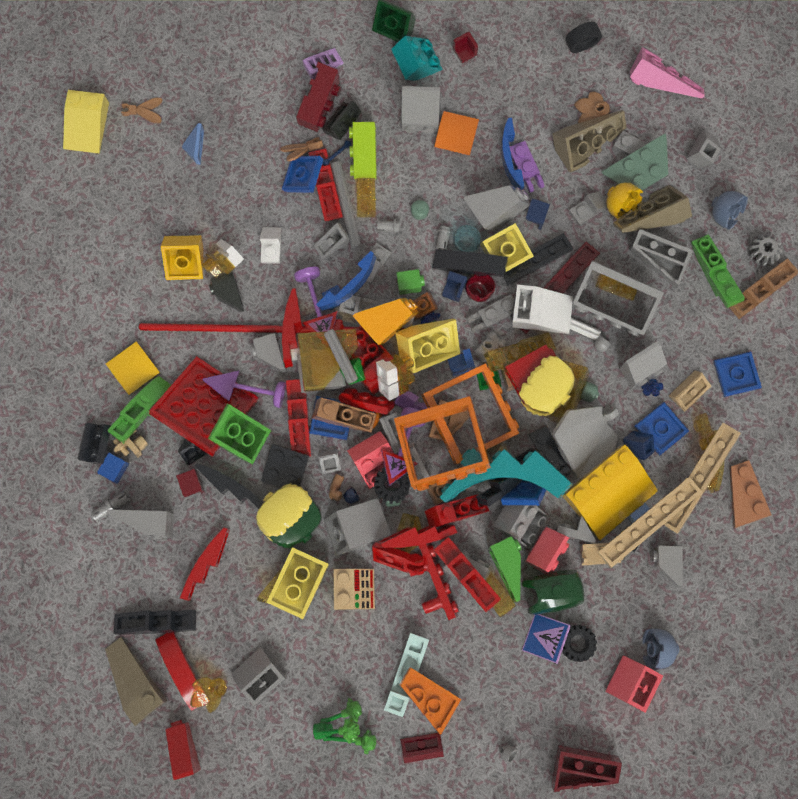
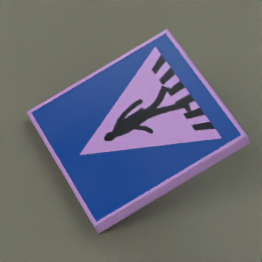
(546, 638)

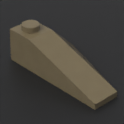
(581, 140)
(663, 208)
(134, 685)

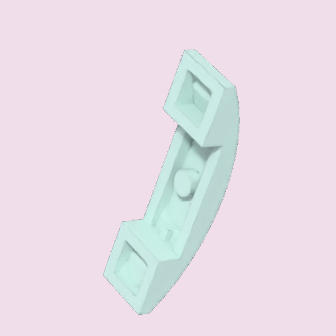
(411, 658)

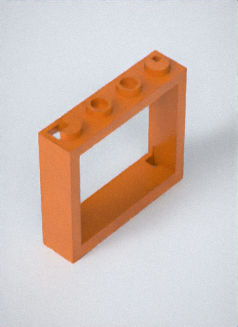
(496, 392)
(432, 414)

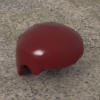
(484, 283)

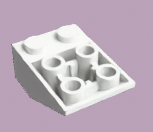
(542, 310)

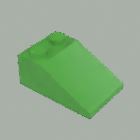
(239, 434)
(508, 563)

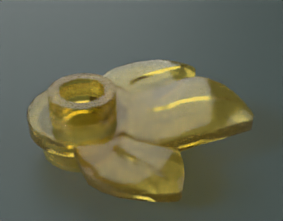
(207, 694)

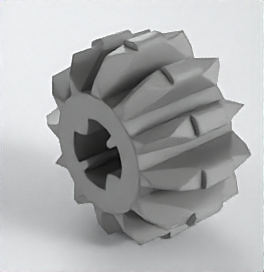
(758, 246)

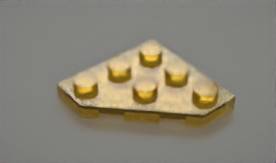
(318, 360)

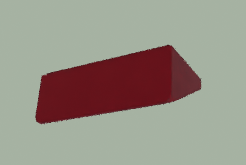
(422, 747)

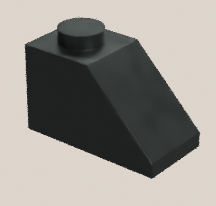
(226, 290)

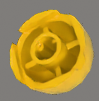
(623, 196)

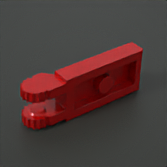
(366, 401)
(399, 559)

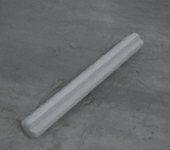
(346, 204)

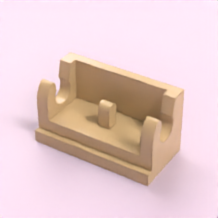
(590, 556)

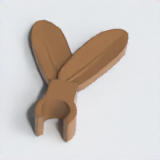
(144, 110)
(300, 149)

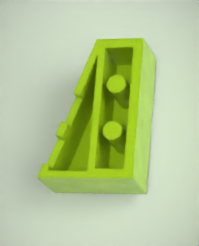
(363, 150)

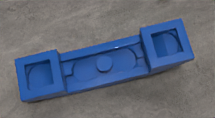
(514, 176)
(366, 266)

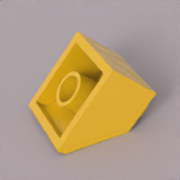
(182, 257)

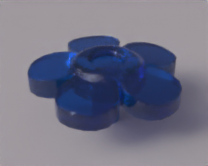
(430, 318)
(652, 388)

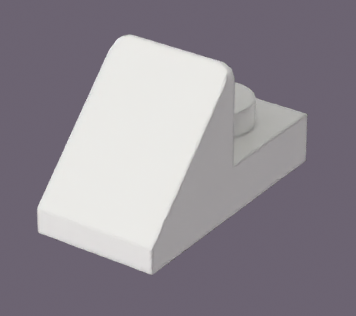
(270, 245)

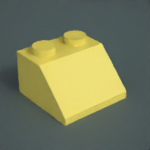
(508, 244)

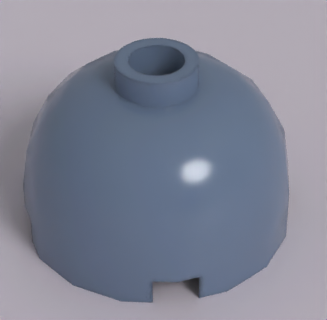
(728, 206)
(661, 649)

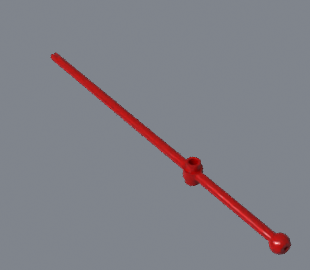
(229, 328)

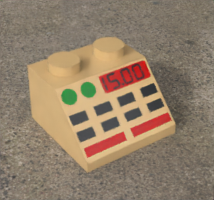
(354, 589)

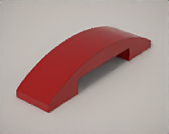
(177, 665)

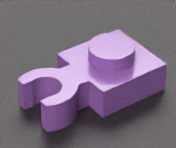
(409, 400)

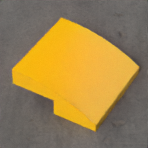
(132, 368)

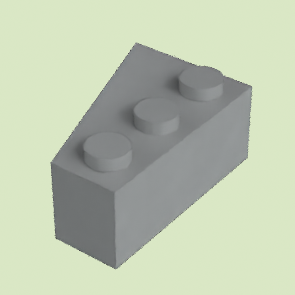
(662, 256)

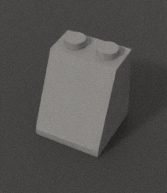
(497, 206)
(357, 526)

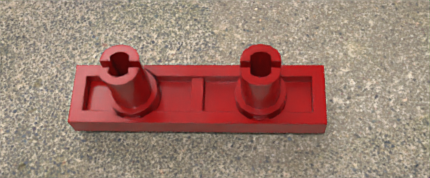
(443, 589)

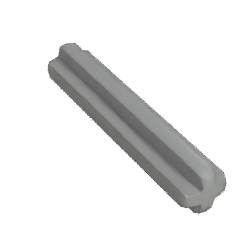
(340, 356)

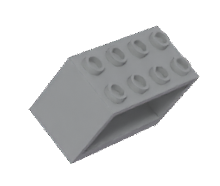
(623, 278)

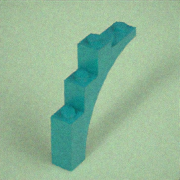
(505, 465)

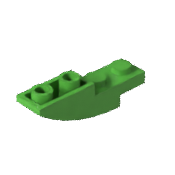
(716, 272)
(138, 409)

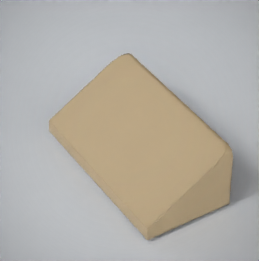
(690, 390)

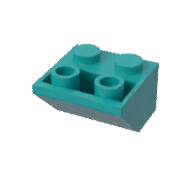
(416, 58)

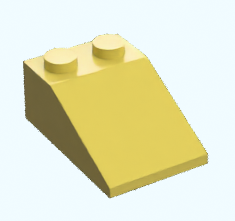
(84, 121)
(429, 343)
(297, 583)

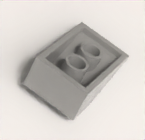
(420, 109)
(151, 523)

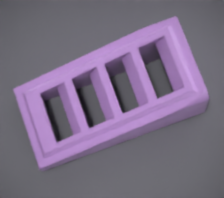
(320, 57)

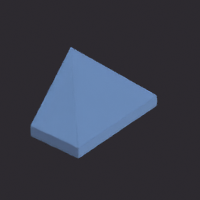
(194, 143)

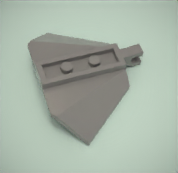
(585, 437)

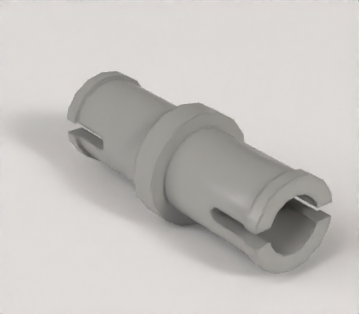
(112, 504)

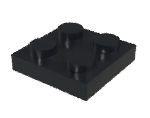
(284, 466)

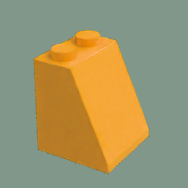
(386, 319)

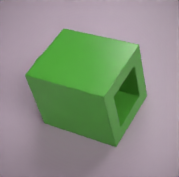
(410, 282)

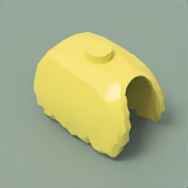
(547, 387)
(282, 509)

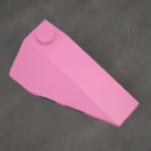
(652, 73)

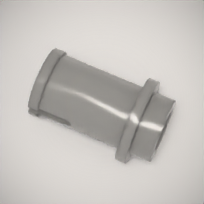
(388, 226)
(443, 237)

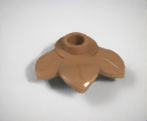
(590, 105)

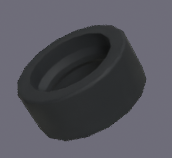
(583, 37)

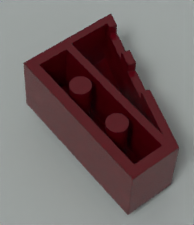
(320, 98)

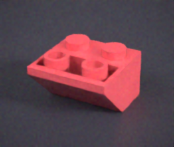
(369, 458)
(546, 550)
(634, 683)

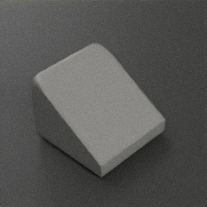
(329, 461)

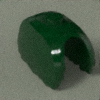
(300, 530)
(556, 591)

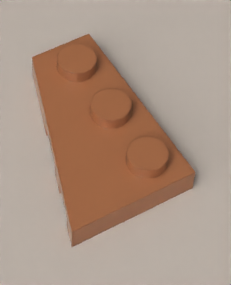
(747, 495)

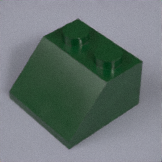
(393, 21)

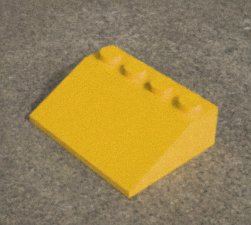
(611, 491)

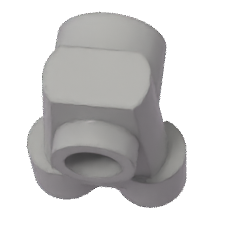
(490, 343)

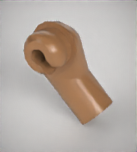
(334, 493)

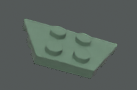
(643, 166)

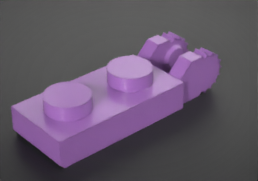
(523, 160)

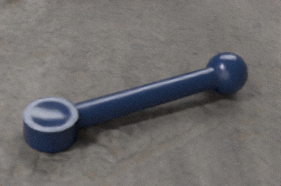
(347, 144)

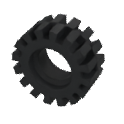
(391, 496)
(590, 647)

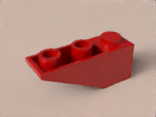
(454, 511)

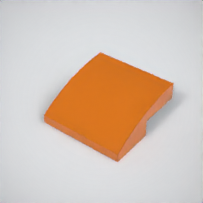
(456, 133)

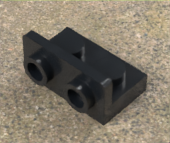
(94, 443)

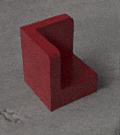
(465, 47)
(190, 483)

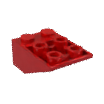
(369, 353)

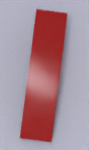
(327, 189)
(291, 323)
(298, 417)
(411, 537)
(210, 556)
(467, 574)

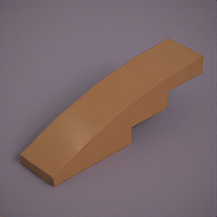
(765, 287)

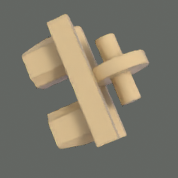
(136, 446)

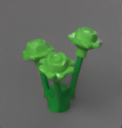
(349, 730)

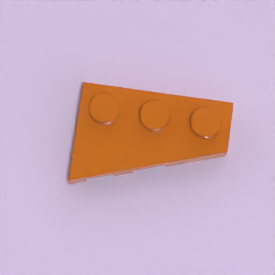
(430, 698)

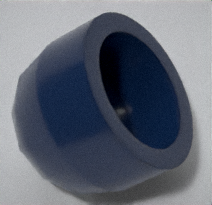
(350, 496)

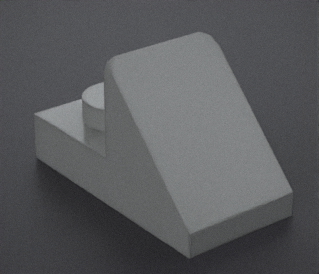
(587, 209)
(331, 242)
(382, 256)
(581, 533)

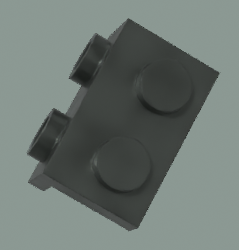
(342, 120)

